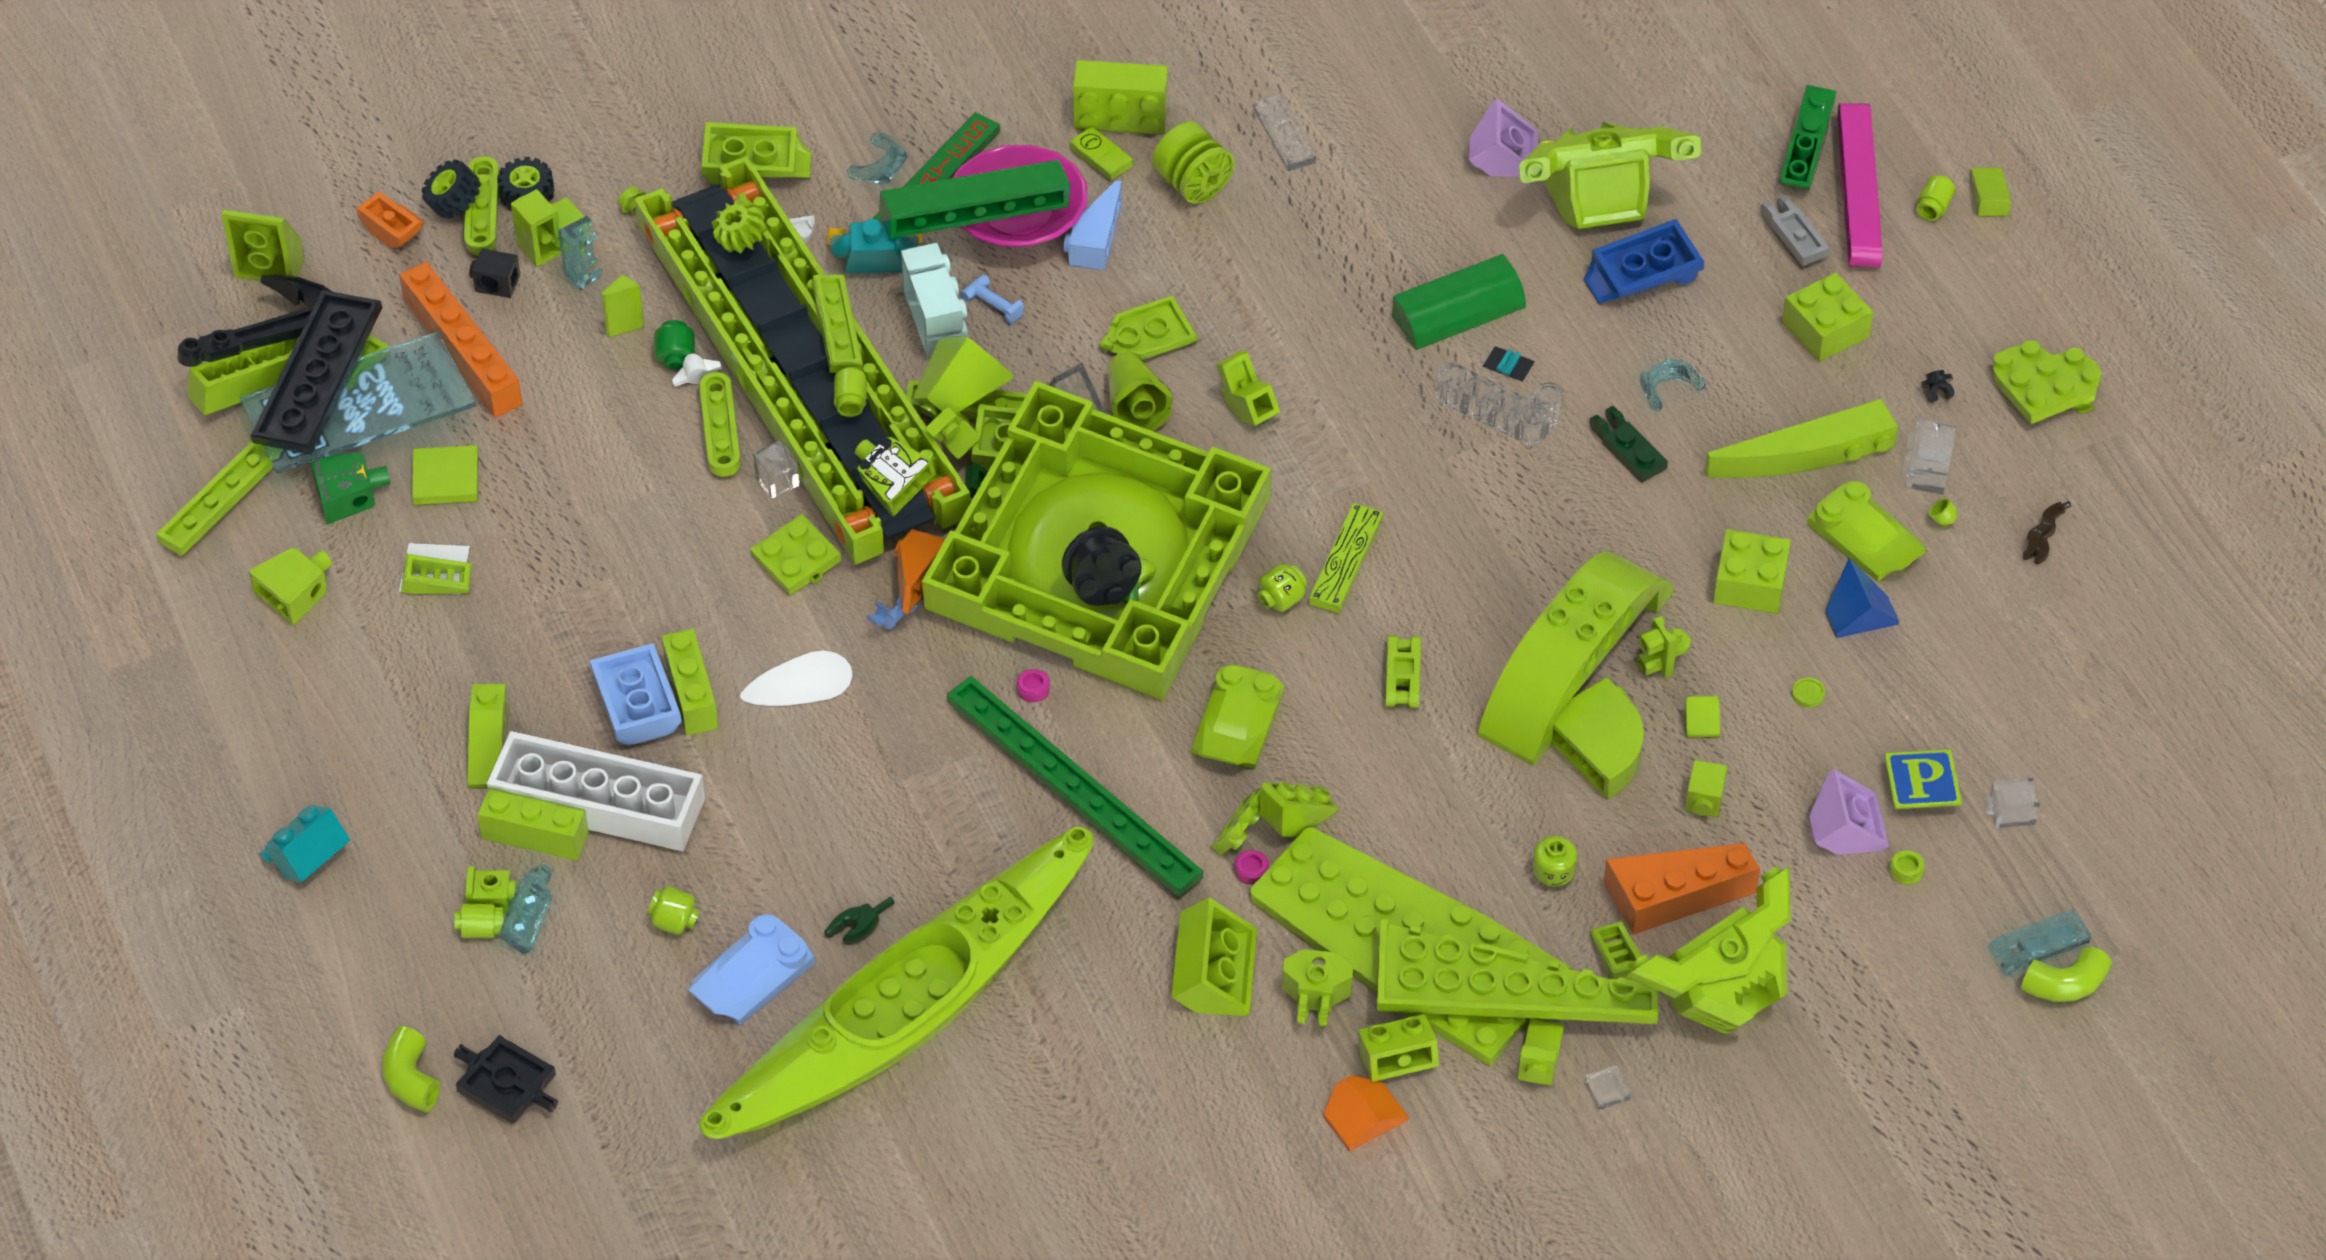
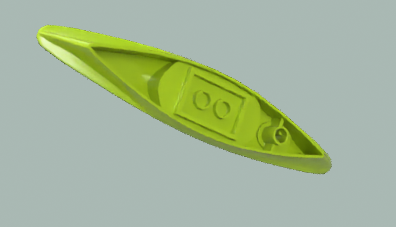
(900, 994)

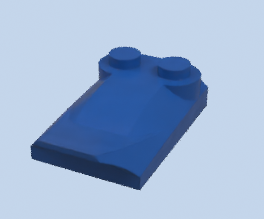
(1643, 262)

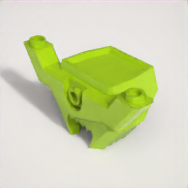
(1604, 171)
(1731, 966)

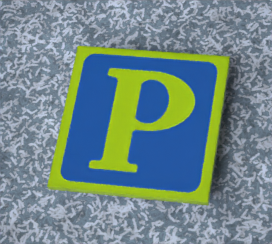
(1923, 779)

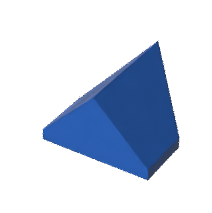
(1858, 604)

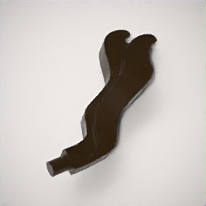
(2038, 535)

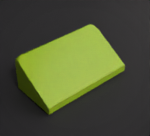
(622, 306)

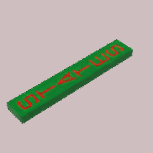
(959, 148)

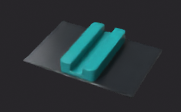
(1508, 363)

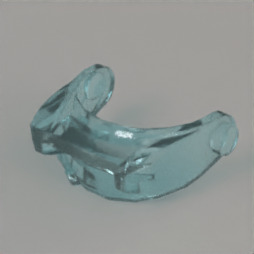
(885, 168)
(1668, 370)

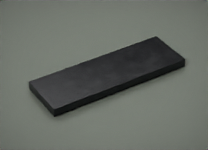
(316, 372)

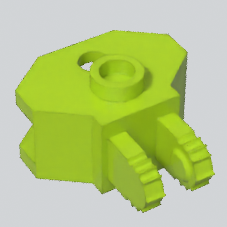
(1317, 985)

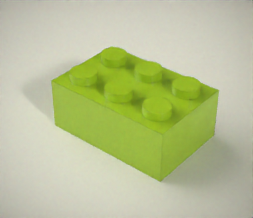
(1120, 97)

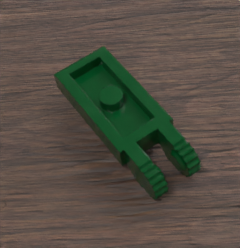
(1628, 445)

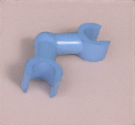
(888, 618)

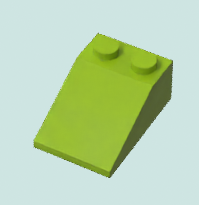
(262, 245)

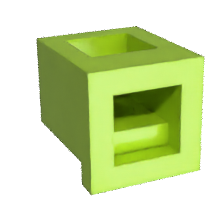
(490, 887)

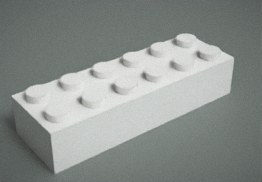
(615, 791)

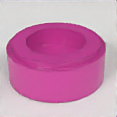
(1033, 685)
(1250, 866)

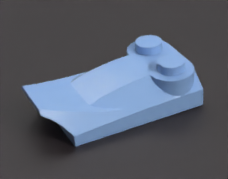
(636, 695)
(753, 969)

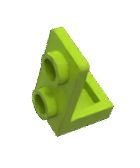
(1540, 1052)

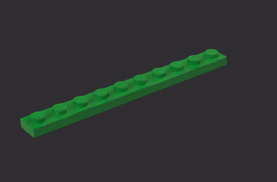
(1075, 786)

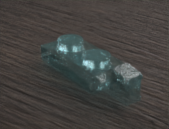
(527, 910)

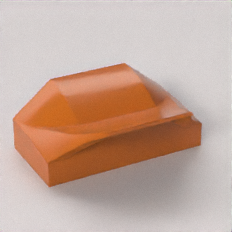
(388, 220)

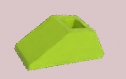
(1295, 807)

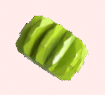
(739, 226)

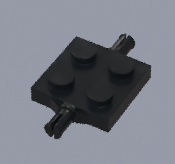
(505, 1079)

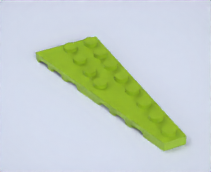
(1460, 978)

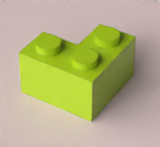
(538, 225)

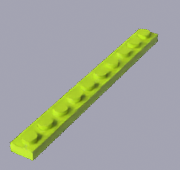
(225, 489)

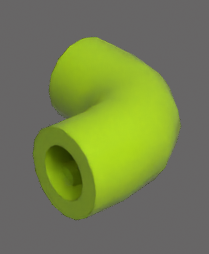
(2070, 982)
(401, 1070)

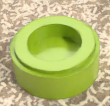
(1907, 867)

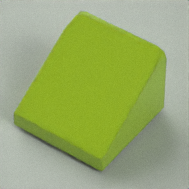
(1702, 716)

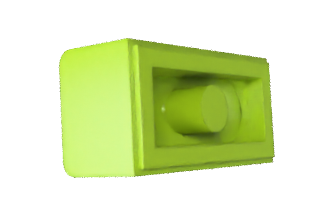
(1990, 191)

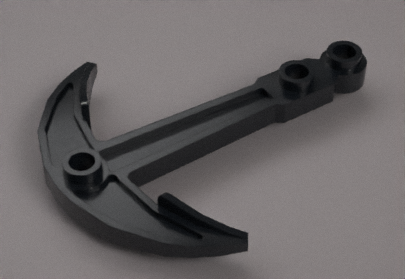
(230, 342)

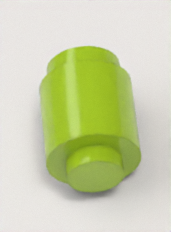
(1935, 197)
(850, 391)
(478, 920)

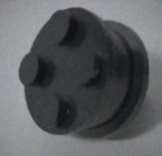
(1101, 566)

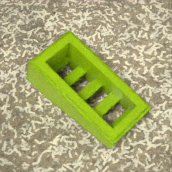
(425, 585)
(1606, 950)

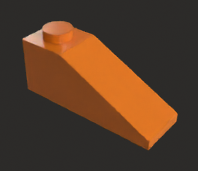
(914, 557)

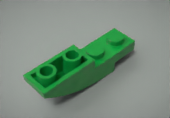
(1808, 137)

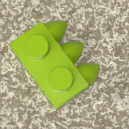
(1233, 832)

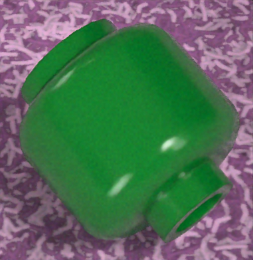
(673, 343)

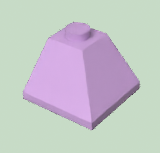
(1501, 141)
(1847, 817)

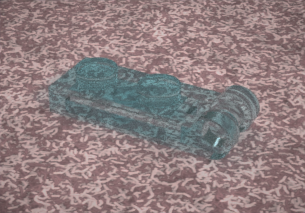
(2040, 941)

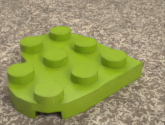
(2045, 382)

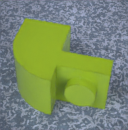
(1242, 391)

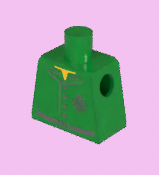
(346, 485)

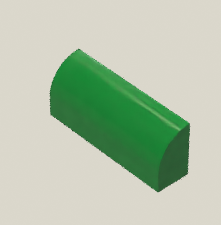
(1458, 301)

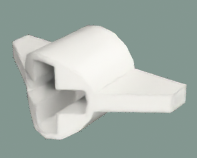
(694, 369)

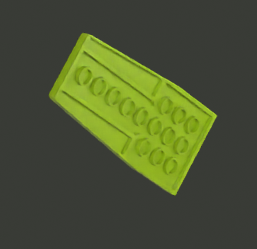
(1336, 904)

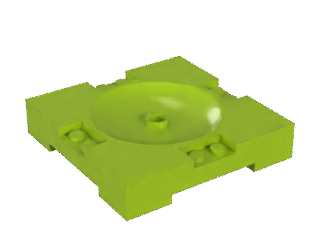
(1086, 470)

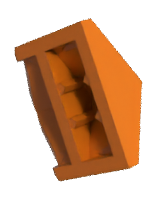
(1362, 1111)

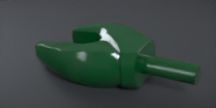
(862, 918)

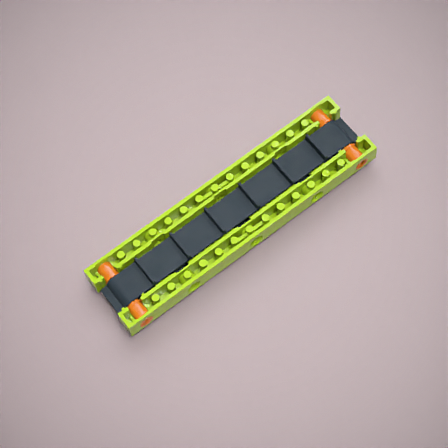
(770, 335)

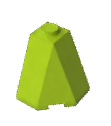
(958, 376)

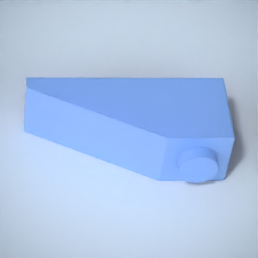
(1094, 232)

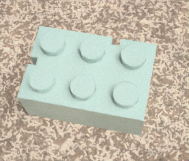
(932, 295)

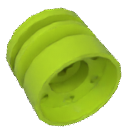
(1193, 162)

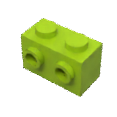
(1398, 1047)

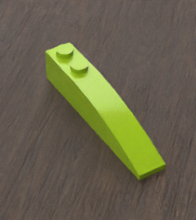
(224, 381)
(1808, 445)

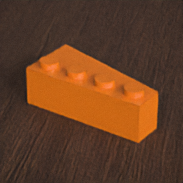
(1679, 883)

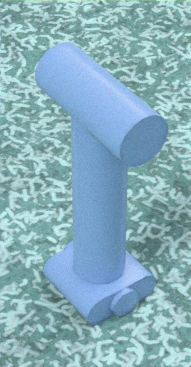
(978, 288)

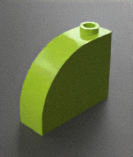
(1601, 736)

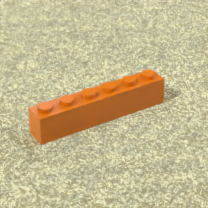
(467, 345)

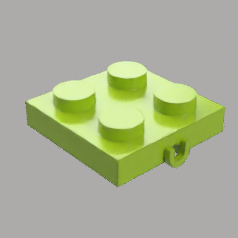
(796, 554)

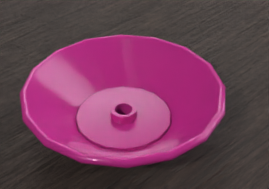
(1029, 228)

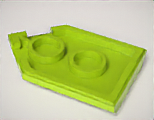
(1149, 329)

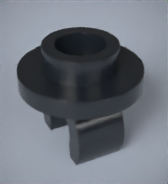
(1935, 381)

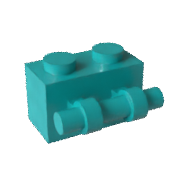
(305, 843)

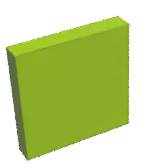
(445, 475)

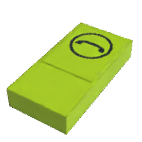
(1101, 153)

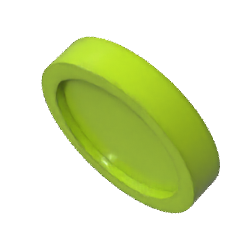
(1808, 692)

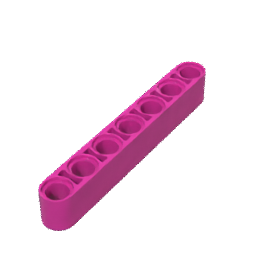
(1859, 185)

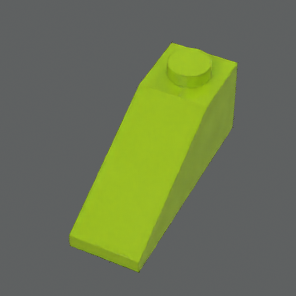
(486, 731)

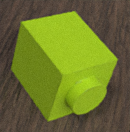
(1706, 788)

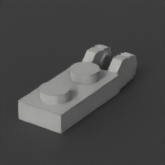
(1795, 231)

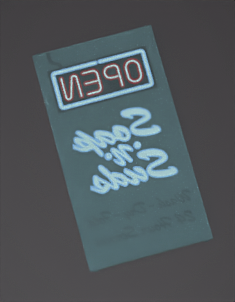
(381, 398)

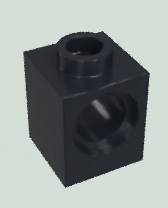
(495, 273)

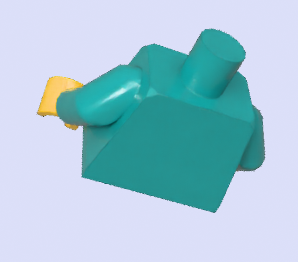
(869, 247)

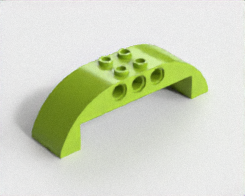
(1566, 649)

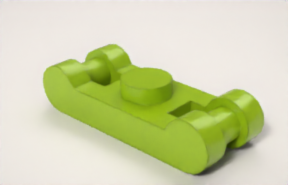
(1403, 670)

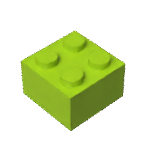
(1827, 316)
(1752, 571)

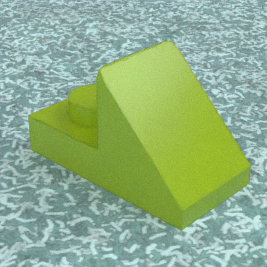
(953, 431)

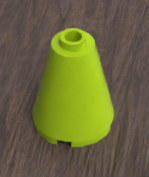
(1137, 392)

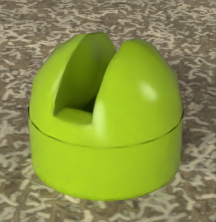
(1943, 512)

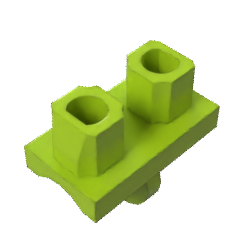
(1661, 648)

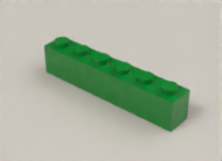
(974, 199)

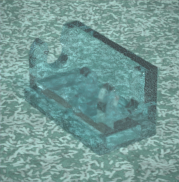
(578, 252)

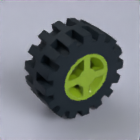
(523, 178)
(451, 189)

